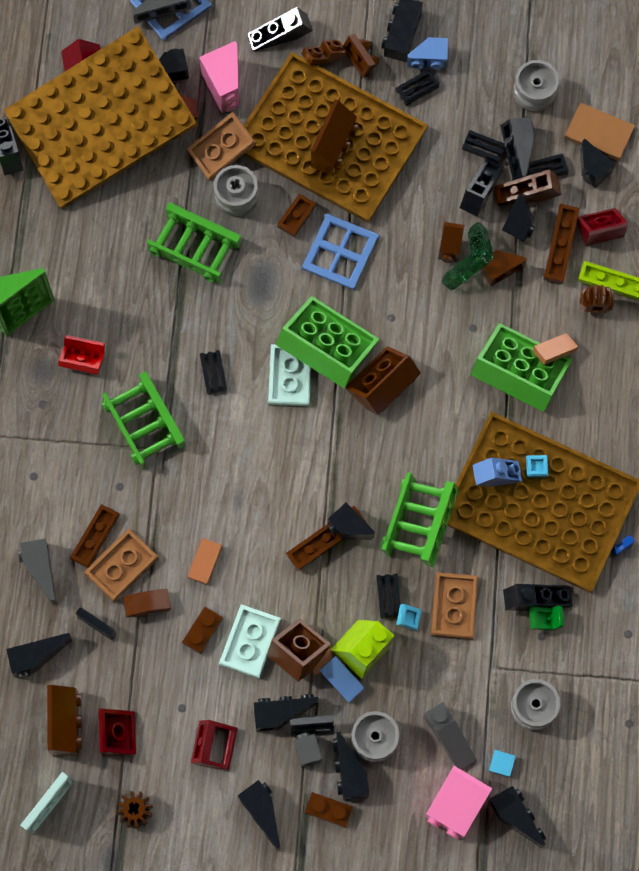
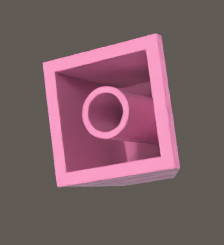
(221, 76)
(457, 803)

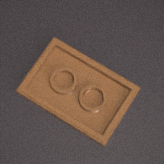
(601, 130)
(221, 146)
(121, 565)
(454, 605)

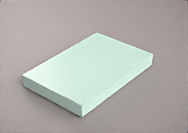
(288, 379)
(249, 641)
(47, 803)

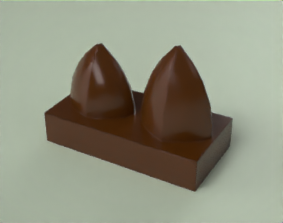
(359, 56)

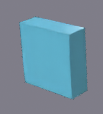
(536, 466)
(408, 617)
(501, 763)

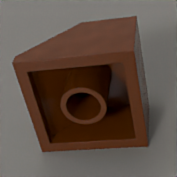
(298, 649)

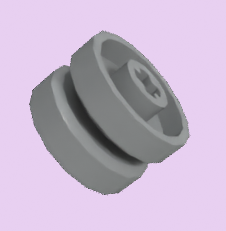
(536, 85)
(236, 190)
(528, 716)
(380, 725)

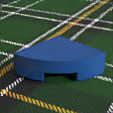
(624, 545)

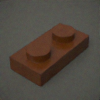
(296, 215)
(202, 630)
(328, 810)

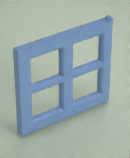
(183, 18)
(319, 242)

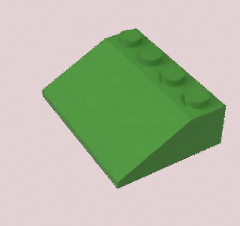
(22, 298)
(326, 341)
(516, 370)

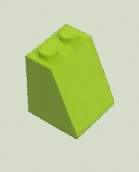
(363, 646)

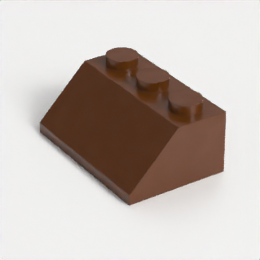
(334, 139)
(383, 380)
(63, 721)

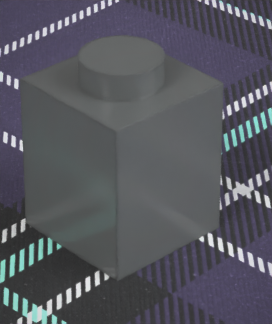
(307, 750)

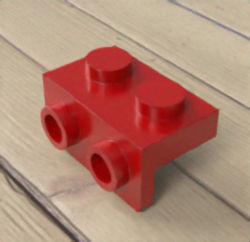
(82, 354)

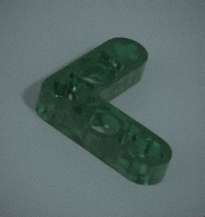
(480, 257)

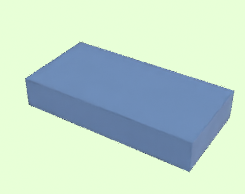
(341, 679)

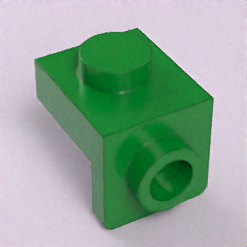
(546, 618)

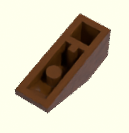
(535, 187)

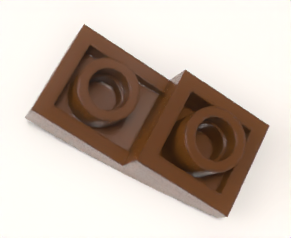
(326, 53)
(146, 602)

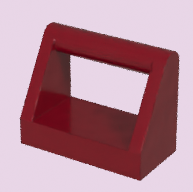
(204, 743)

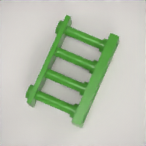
(194, 223)
(154, 403)
(434, 533)

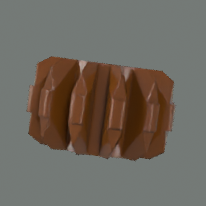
(597, 299)
(127, 810)

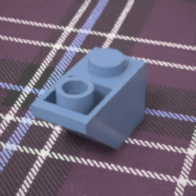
(429, 54)
(497, 472)

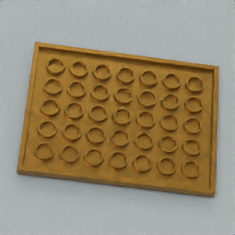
(100, 117)
(292, 117)
(549, 522)

